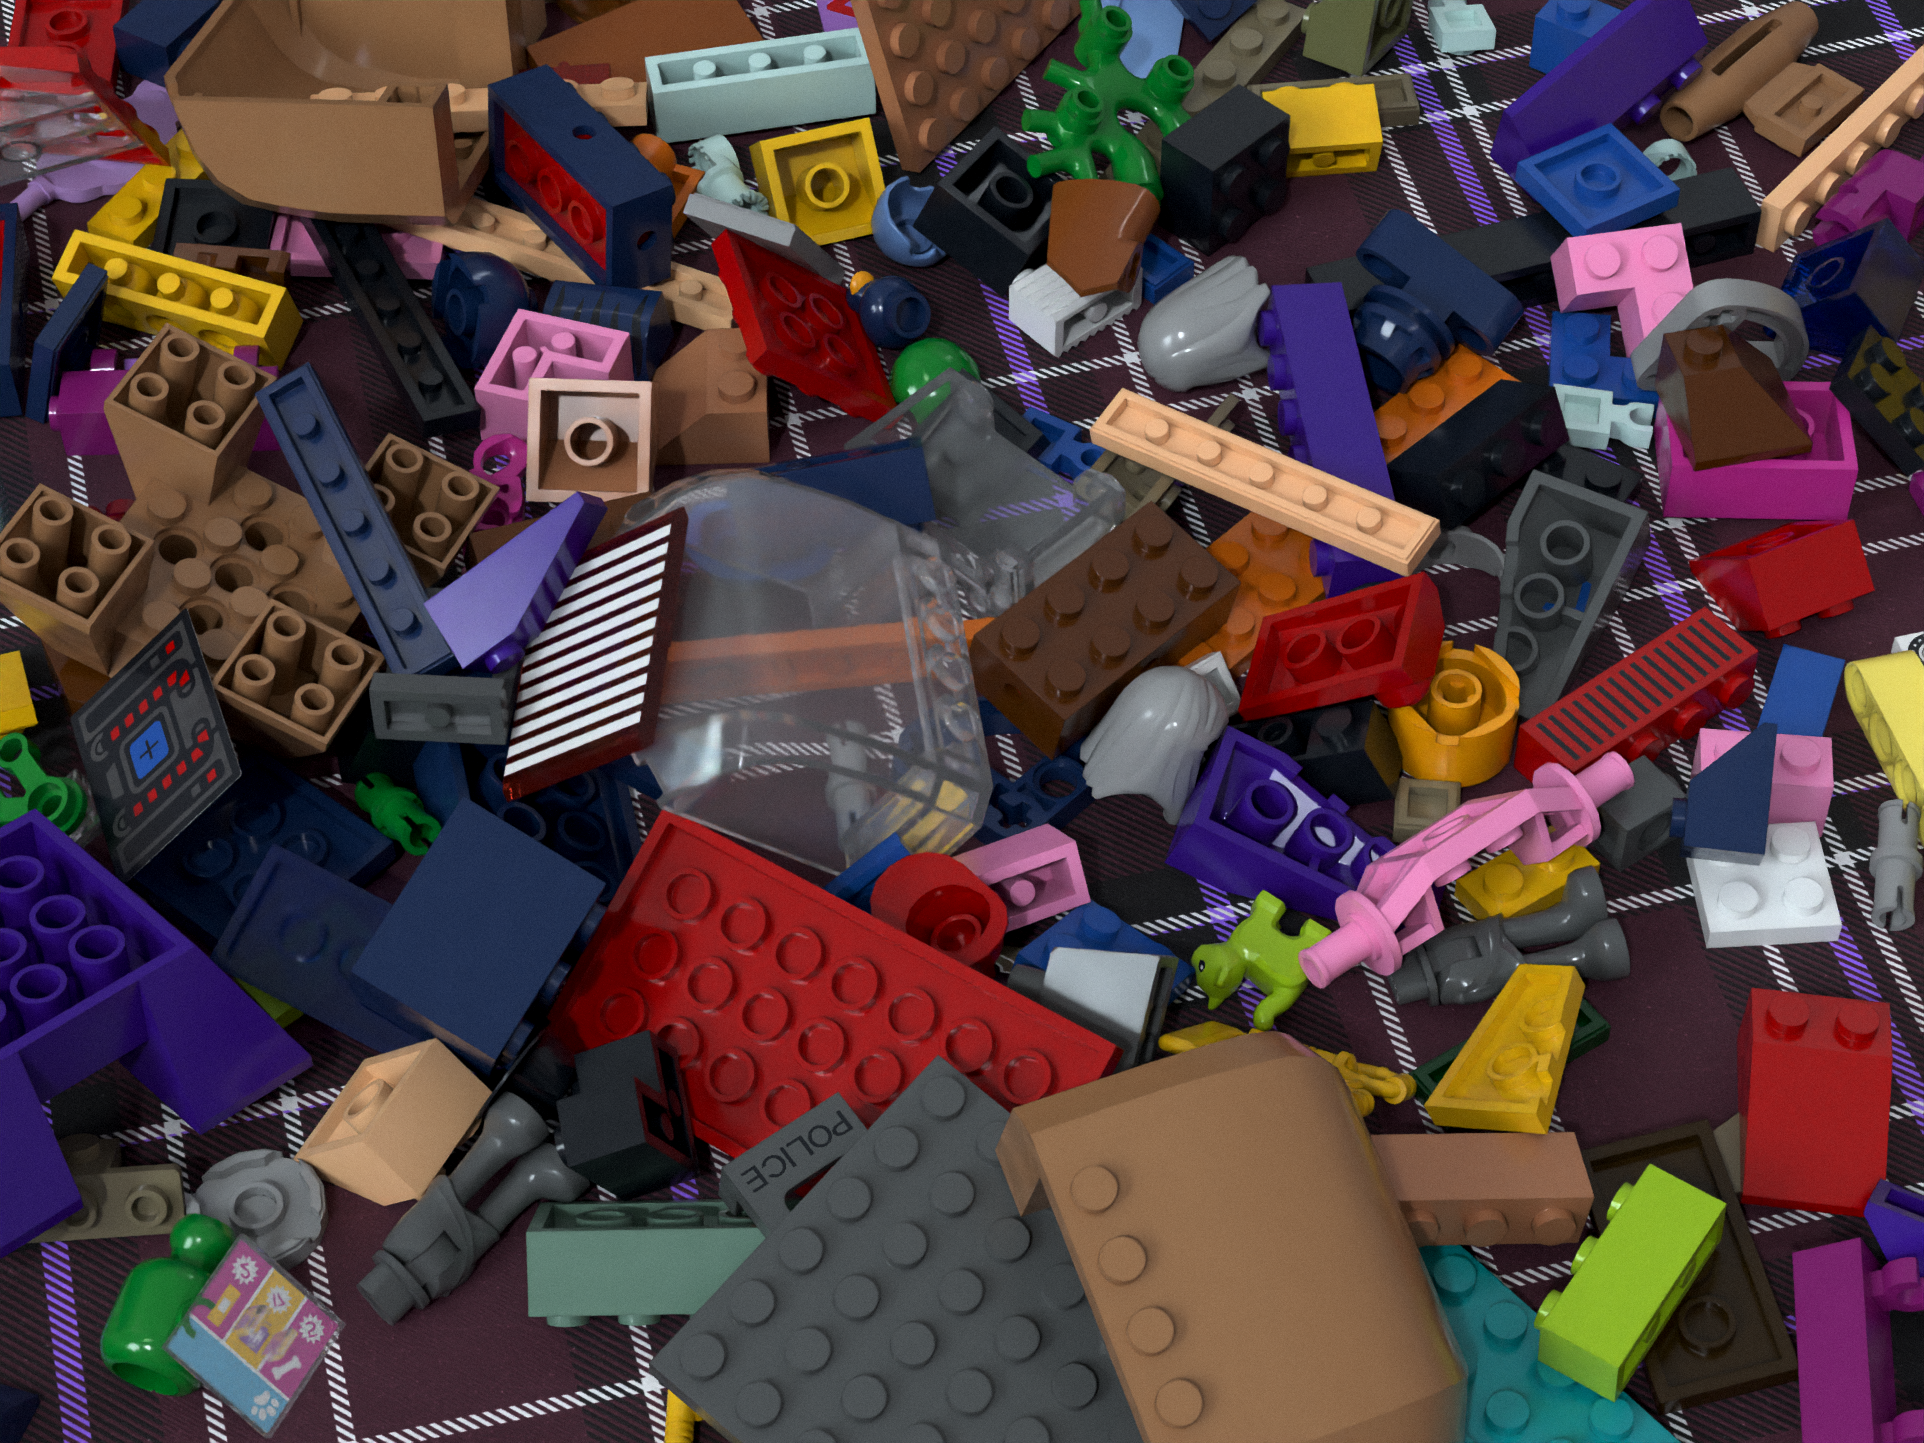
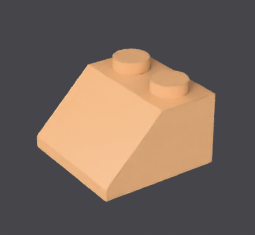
(396, 1123)

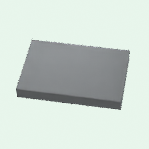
(769, 232)

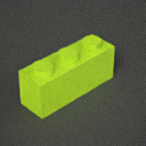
(1629, 1281)

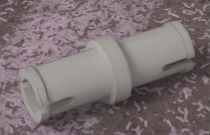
(1896, 865)

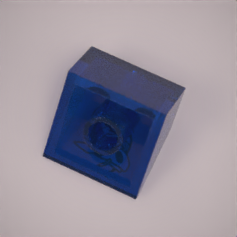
(1853, 284)

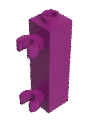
(81, 398)
(1847, 1343)

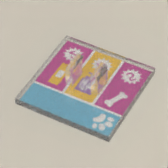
(254, 1336)

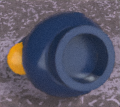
(889, 309)

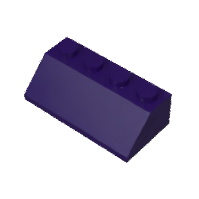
(1605, 81)

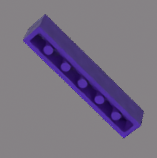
(1325, 408)

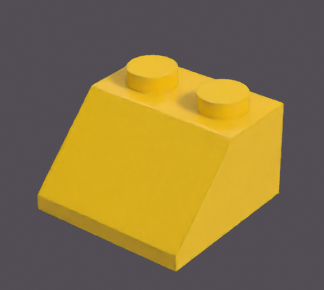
(822, 179)

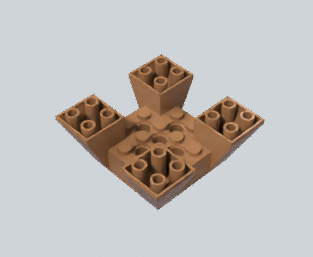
(225, 546)

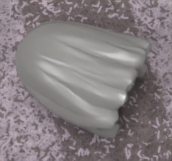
(1206, 328)
(1155, 738)

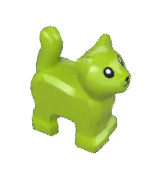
(1261, 955)

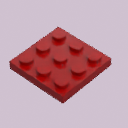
(801, 328)

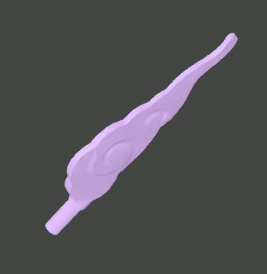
(101, 177)

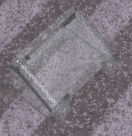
(994, 503)

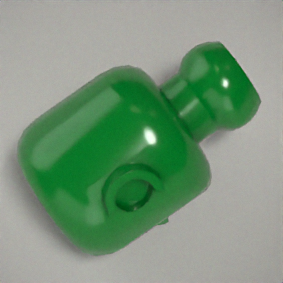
(155, 1301)

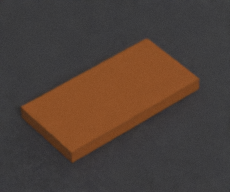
(643, 31)

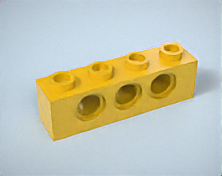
(207, 302)

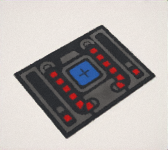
(154, 747)

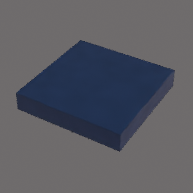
(66, 340)

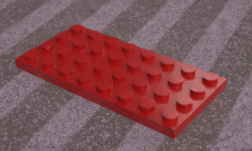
(797, 996)

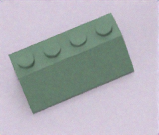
(633, 1257)

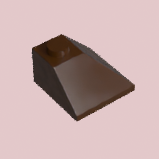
(1726, 399)

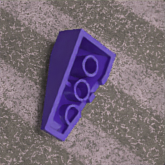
(1269, 830)

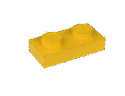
(1518, 888)

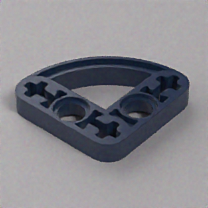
(1024, 798)

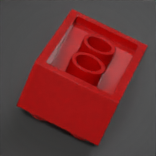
(1813, 1100)

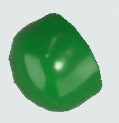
(924, 362)

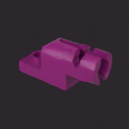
(1881, 188)

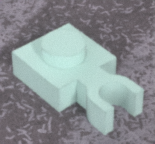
(1460, 26)
(1594, 419)

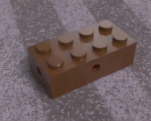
(1097, 625)

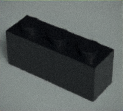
(1479, 451)

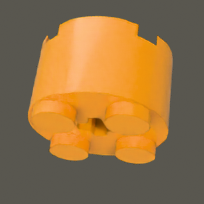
(1463, 722)

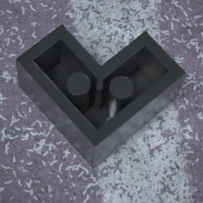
(628, 1118)

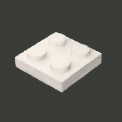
(1771, 903)

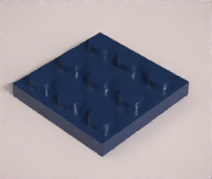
(215, 858)

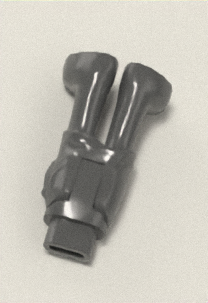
(1479, 957)
(440, 1238)

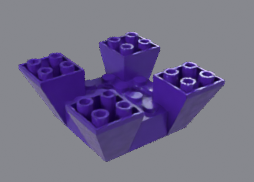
(100, 981)

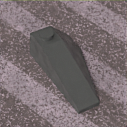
(1553, 546)

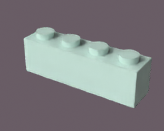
(759, 85)

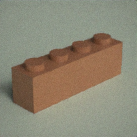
(1489, 1187)

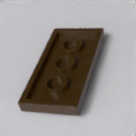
(1728, 1325)

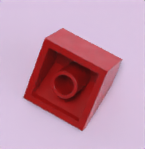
(1787, 575)

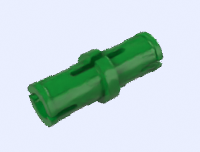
(397, 813)

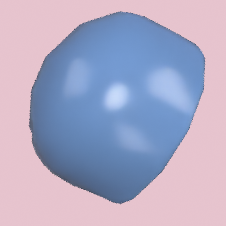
(893, 223)

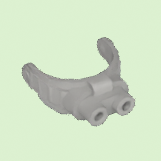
(1466, 549)

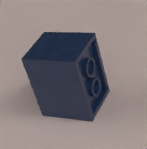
(479, 939)

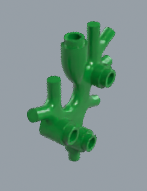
(1089, 109)

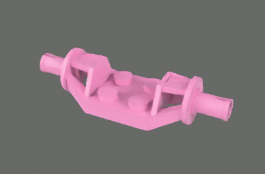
(1399, 882)

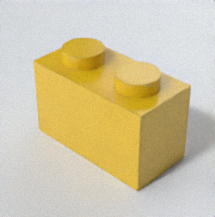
(1330, 128)

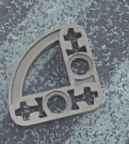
(1730, 303)

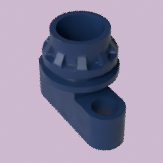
(1424, 305)

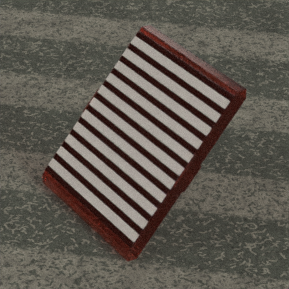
(600, 660)

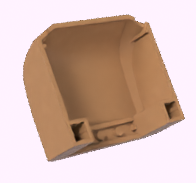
(387, 161)
(1243, 1250)

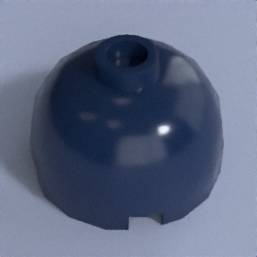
(478, 300)

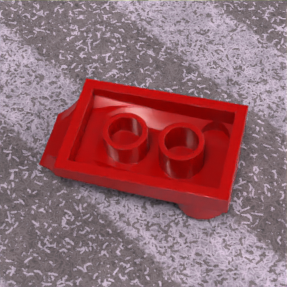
(1347, 648)

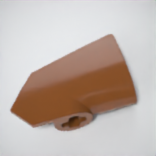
(1099, 233)

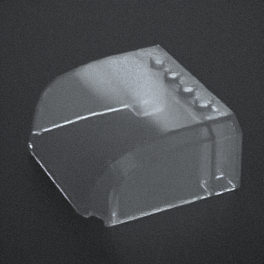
(814, 675)

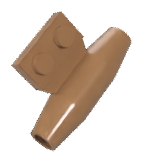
(1760, 76)

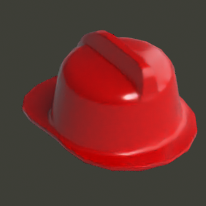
(944, 908)

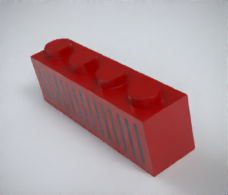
(1644, 699)

